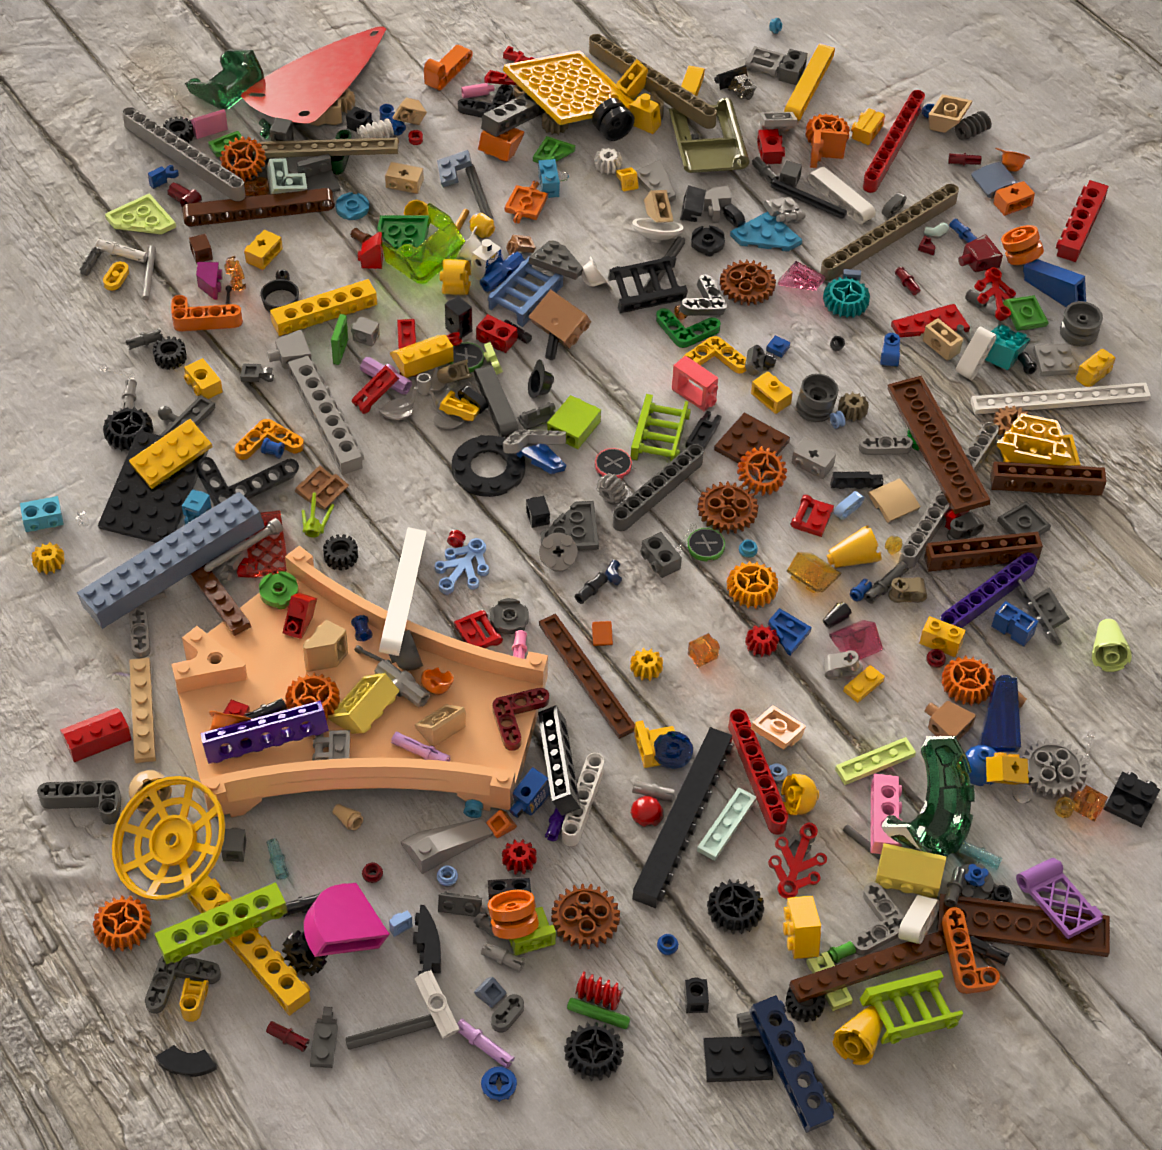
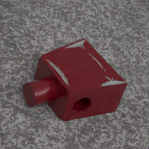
(981, 255)

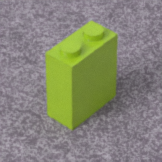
(575, 419)

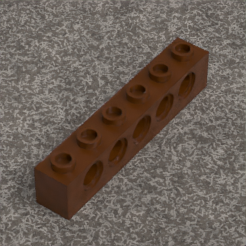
(1048, 478)
(981, 551)

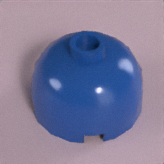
(977, 761)

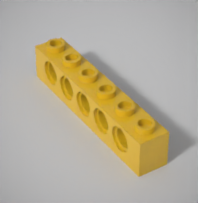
(323, 307)

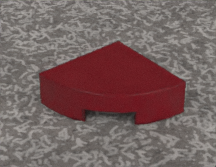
(927, 246)

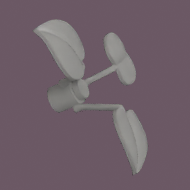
(426, 384)

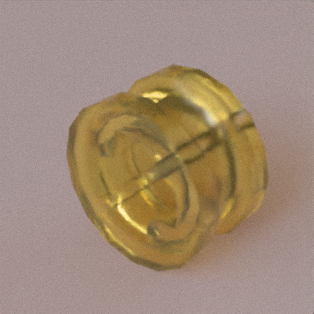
(1067, 812)

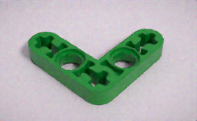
(680, 336)

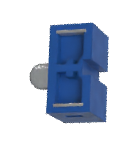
(1015, 622)

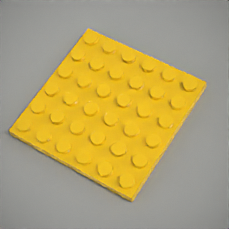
(565, 85)

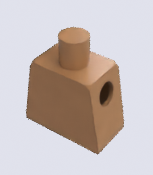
(949, 720)

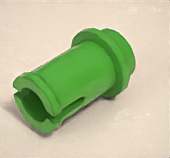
(841, 951)

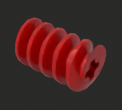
(599, 991)

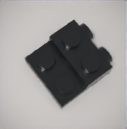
(1132, 798)

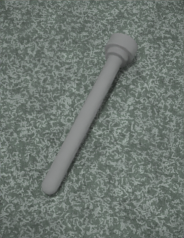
(273, 528)

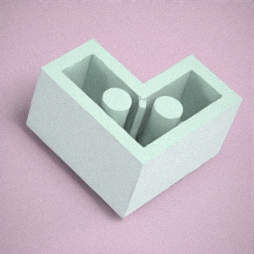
(281, 181)

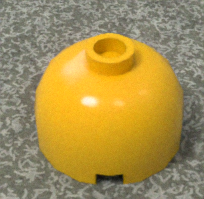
(799, 794)

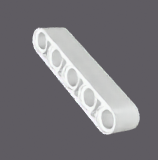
(841, 195)
(585, 790)

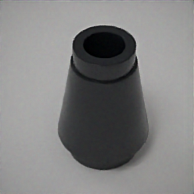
(838, 614)

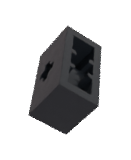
(458, 316)

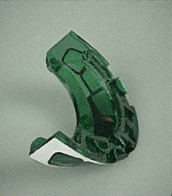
(947, 805)

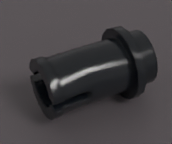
(1028, 365)

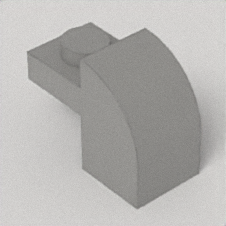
(715, 200)

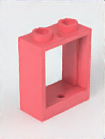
(688, 369)

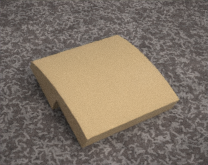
(894, 500)

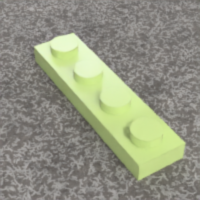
(875, 761)

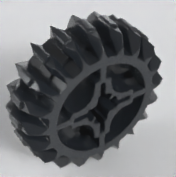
(123, 425)
(729, 916)
(577, 1047)

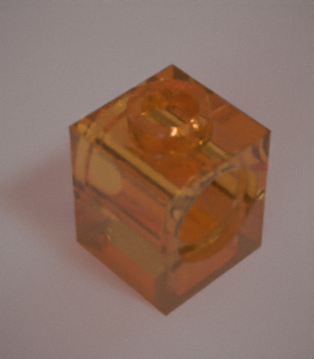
(703, 650)
(1092, 809)

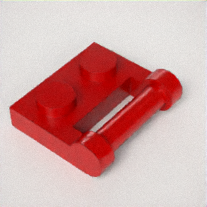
(818, 518)
(472, 633)

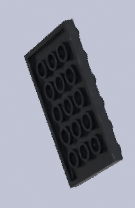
(144, 511)

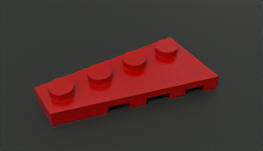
(915, 324)

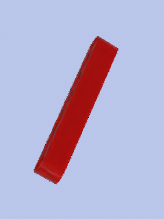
(758, 779)

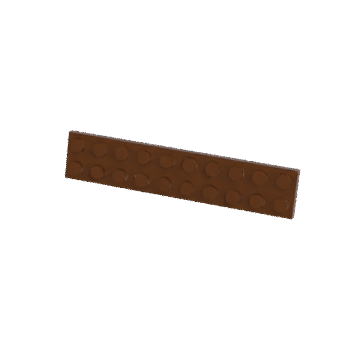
(938, 445)

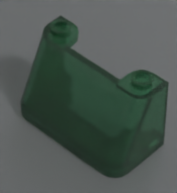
(238, 74)

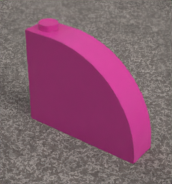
(343, 922)

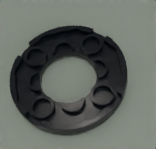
(485, 486)

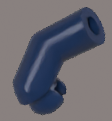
(612, 574)

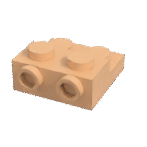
(778, 727)

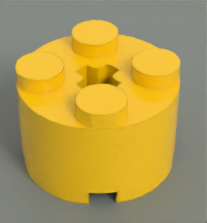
(455, 277)

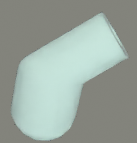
(938, 231)

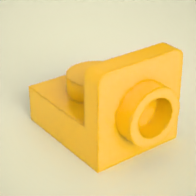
(628, 179)

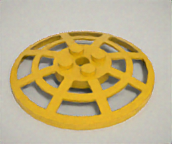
(161, 836)

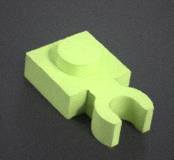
(491, 356)

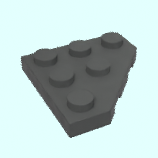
(556, 259)
(579, 524)

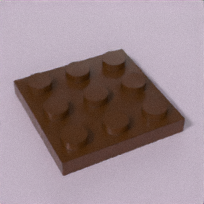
(747, 434)

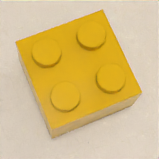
(802, 927)

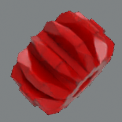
(762, 640)
(519, 856)

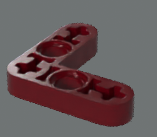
(512, 709)

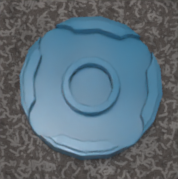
(352, 206)

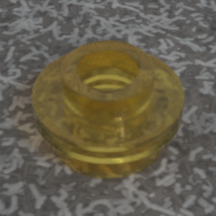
(893, 544)

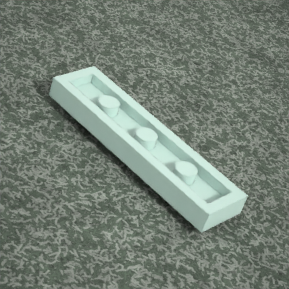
(726, 824)

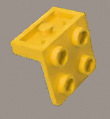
(645, 742)

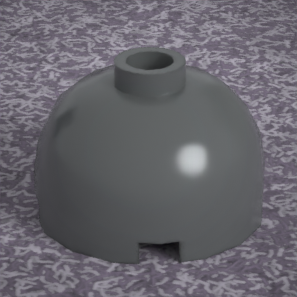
(408, 657)

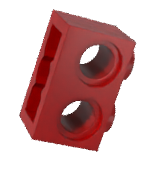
(497, 332)

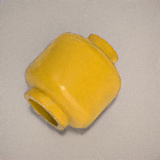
(484, 225)

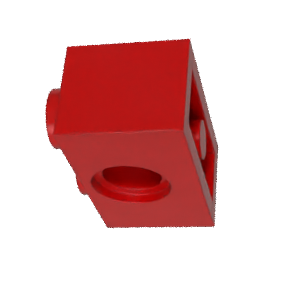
(770, 146)

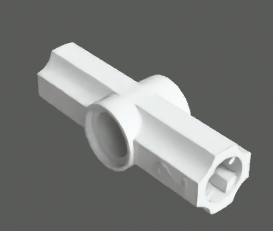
(442, 1017)

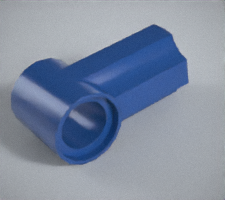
(387, 111)

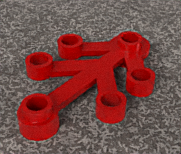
(994, 276)
(795, 863)

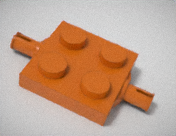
(526, 202)

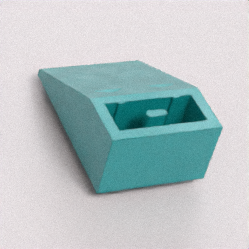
(1006, 347)

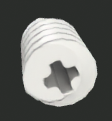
(376, 130)

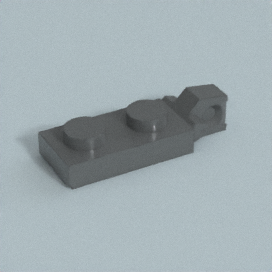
(324, 1040)

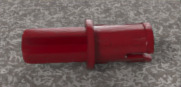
(964, 159)
(907, 280)
(287, 1036)

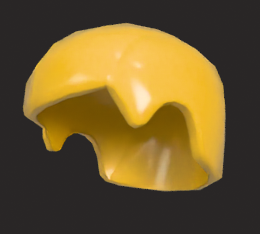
(416, 207)

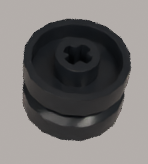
(613, 119)

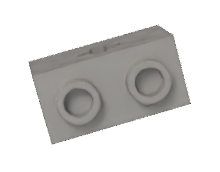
(813, 458)

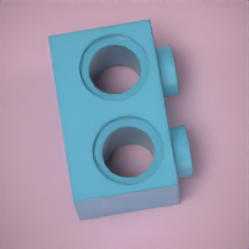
(41, 514)

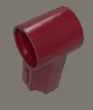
(183, 195)

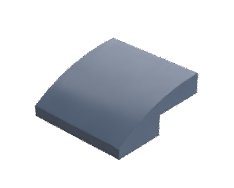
(992, 178)

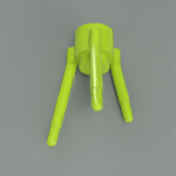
(312, 527)

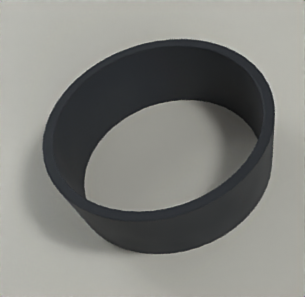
(275, 285)

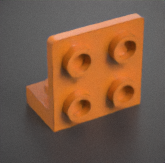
(827, 145)

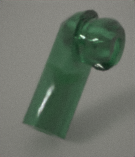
(266, 126)

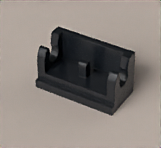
(692, 203)

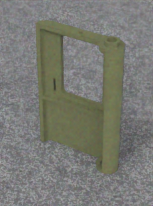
(714, 153)

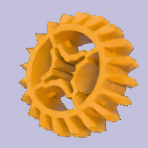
(756, 582)

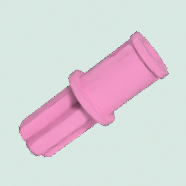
(519, 647)

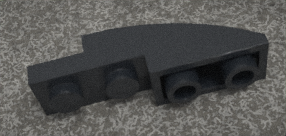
(427, 941)

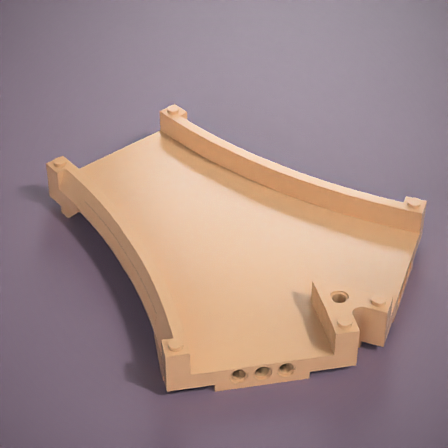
(264, 661)

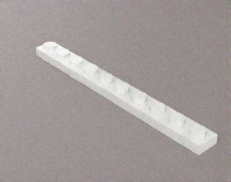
(1061, 398)

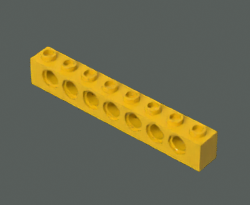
(288, 999)

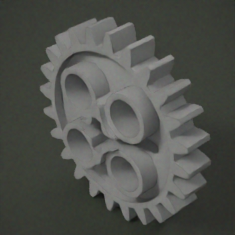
(1070, 766)

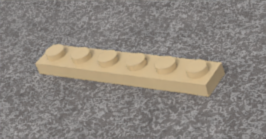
(142, 710)

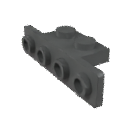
(1048, 608)

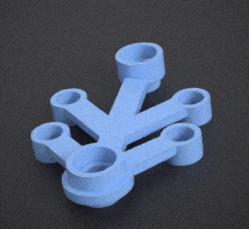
(462, 564)

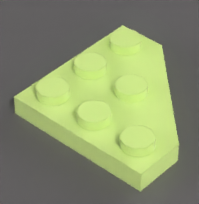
(141, 216)

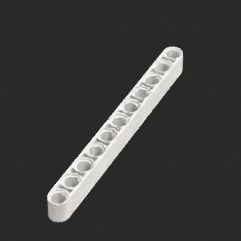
(402, 592)

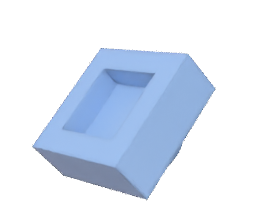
(400, 922)

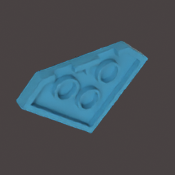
(766, 234)

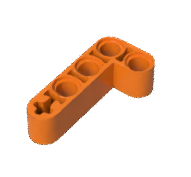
(441, 73)
(204, 317)
(965, 950)

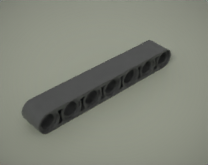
(658, 487)

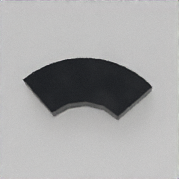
(186, 1063)

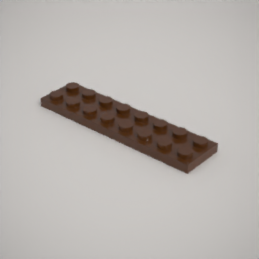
(1027, 926)

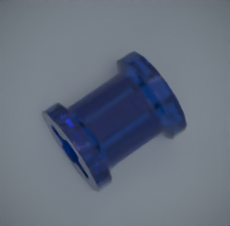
(361, 627)

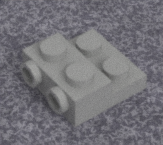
(778, 120)

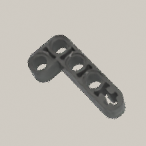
(54, 796)

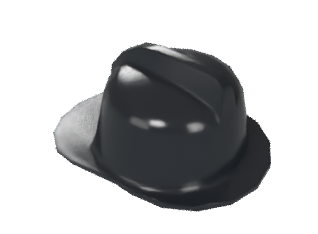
(540, 381)

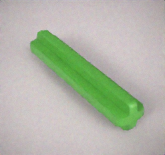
(598, 1013)

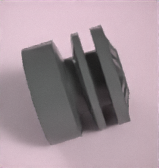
(817, 397)

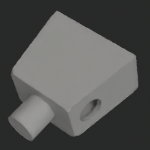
(289, 348)

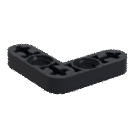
(465, 104)

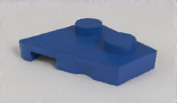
(544, 458)
(789, 630)

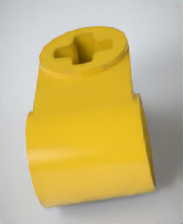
(193, 995)

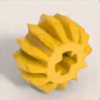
(48, 558)
(646, 664)

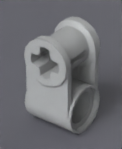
(840, 665)

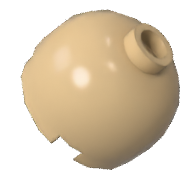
(143, 779)

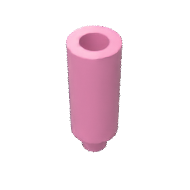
(476, 90)

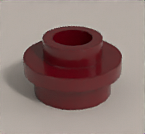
(936, 654)
(369, 868)

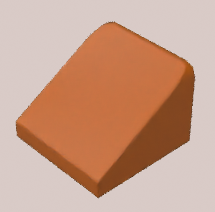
(602, 633)
(501, 823)

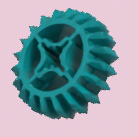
(846, 297)

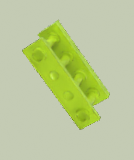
(647, 420)
(910, 986)

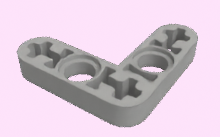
(521, 438)
(887, 920)

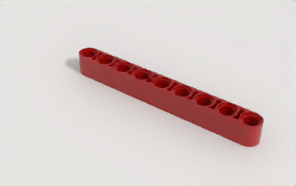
(893, 141)

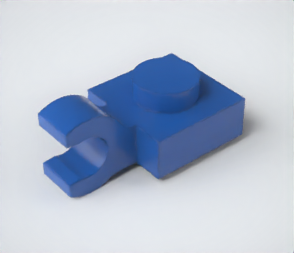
(159, 176)

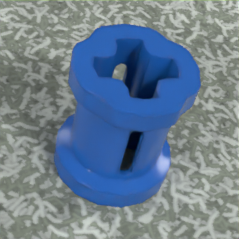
(272, 448)

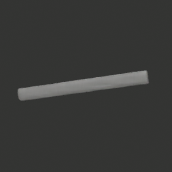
(149, 272)

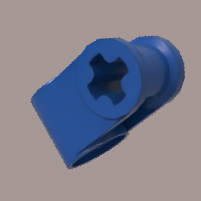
(890, 351)

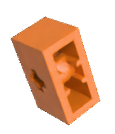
(1014, 198)

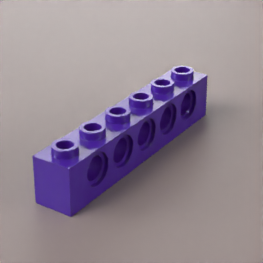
(256, 727)

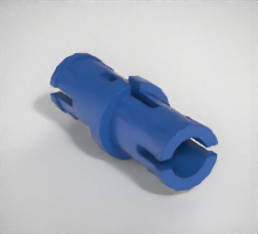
(964, 232)

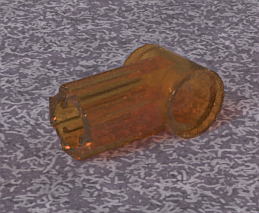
(257, 187)

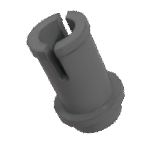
(972, 296)
(484, 922)

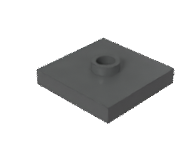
(1023, 520)

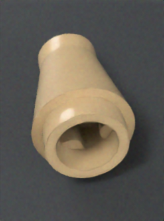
(350, 818)

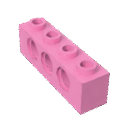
(884, 802)

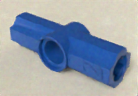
(501, 271)

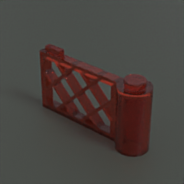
(269, 568)

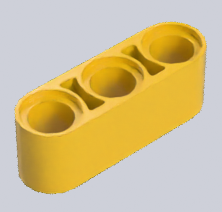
(693, 79)

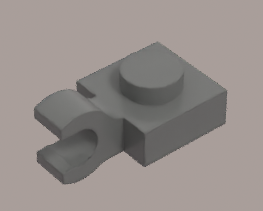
(254, 372)

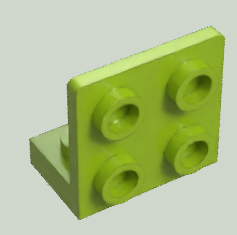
(540, 938)

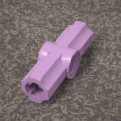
(372, 367)

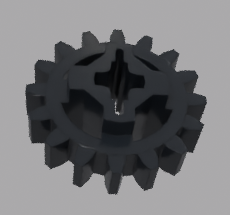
(301, 956)

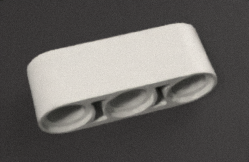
(976, 353)
(918, 919)

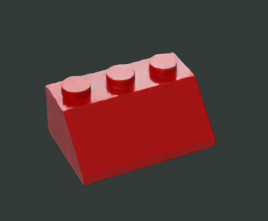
(96, 734)

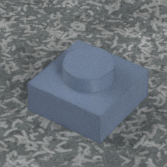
(855, 274)

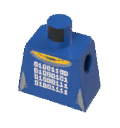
(530, 793)

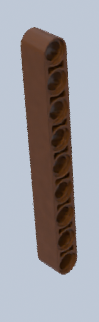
(258, 207)

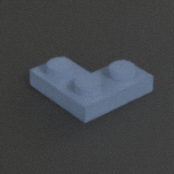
(450, 165)

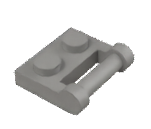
(764, 57)

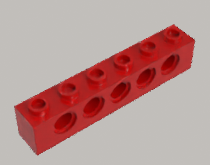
(1082, 220)

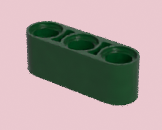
(339, 162)

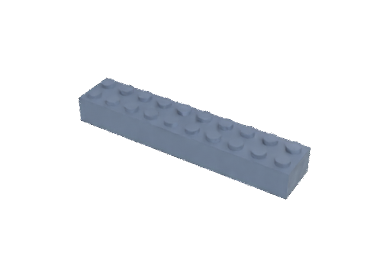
(170, 559)

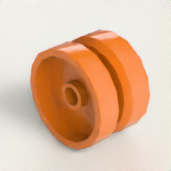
(1022, 245)
(513, 914)

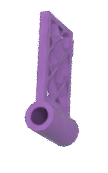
(1048, 874)

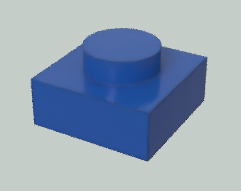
(778, 346)

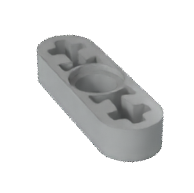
(897, 449)
(135, 639)

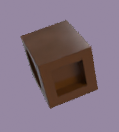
(200, 248)

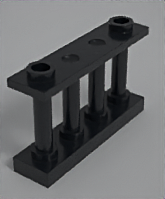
(643, 299)

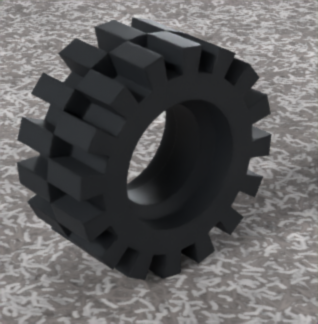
(180, 125)
(169, 360)
(340, 560)
(803, 1011)

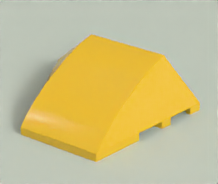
(1034, 442)

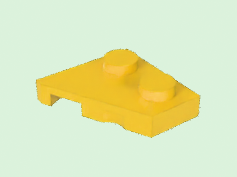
(461, 408)

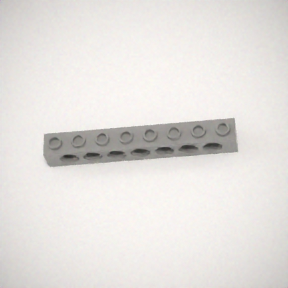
(325, 415)

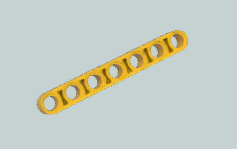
(810, 80)

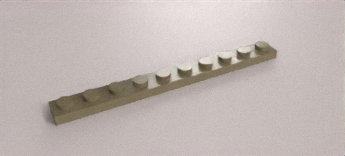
(333, 147)

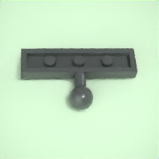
(196, 412)

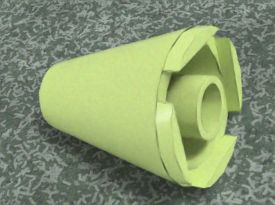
(1110, 647)

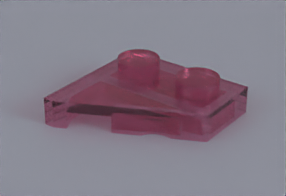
(801, 277)

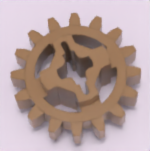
(1005, 418)

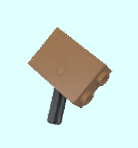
(560, 321)

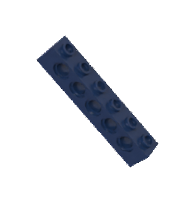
(810, 1117)

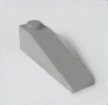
(440, 844)

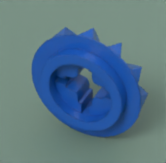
(491, 1077)

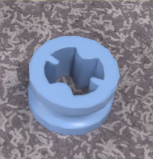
(837, 419)

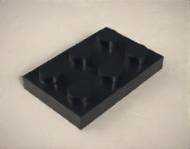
(736, 1059)

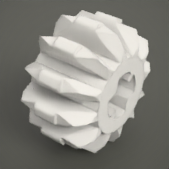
(607, 161)

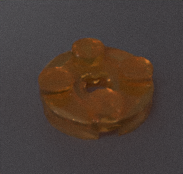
(236, 273)

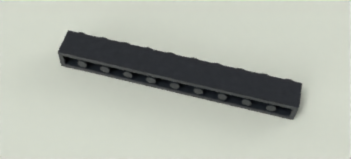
(682, 818)

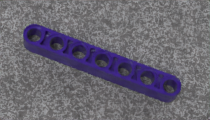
(991, 591)

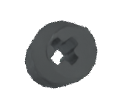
(973, 125)

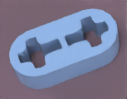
(849, 505)

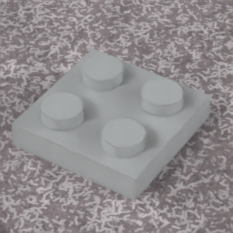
(1055, 359)

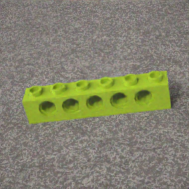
(227, 913)

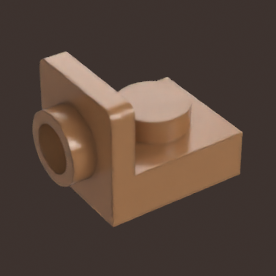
(520, 243)

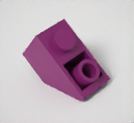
(208, 278)

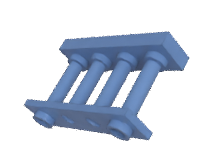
(497, 297)

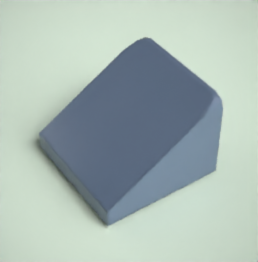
(490, 992)

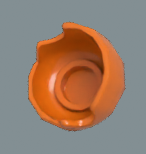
(436, 681)

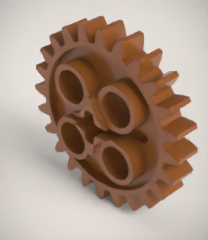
(747, 282)
(727, 507)
(585, 916)

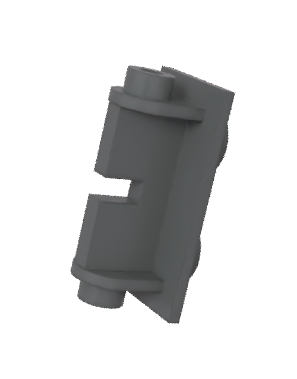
(537, 417)
(460, 905)

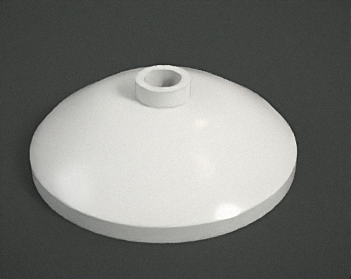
(657, 231)

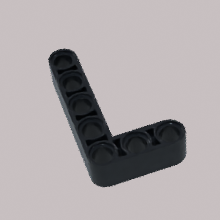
(246, 484)

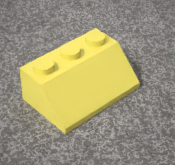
(365, 703)
(910, 870)

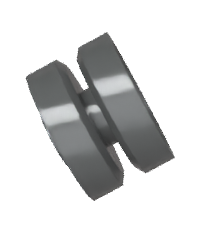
(1081, 323)

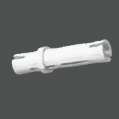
(114, 248)

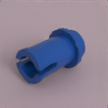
(857, 593)

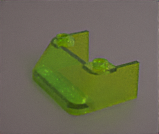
(427, 259)

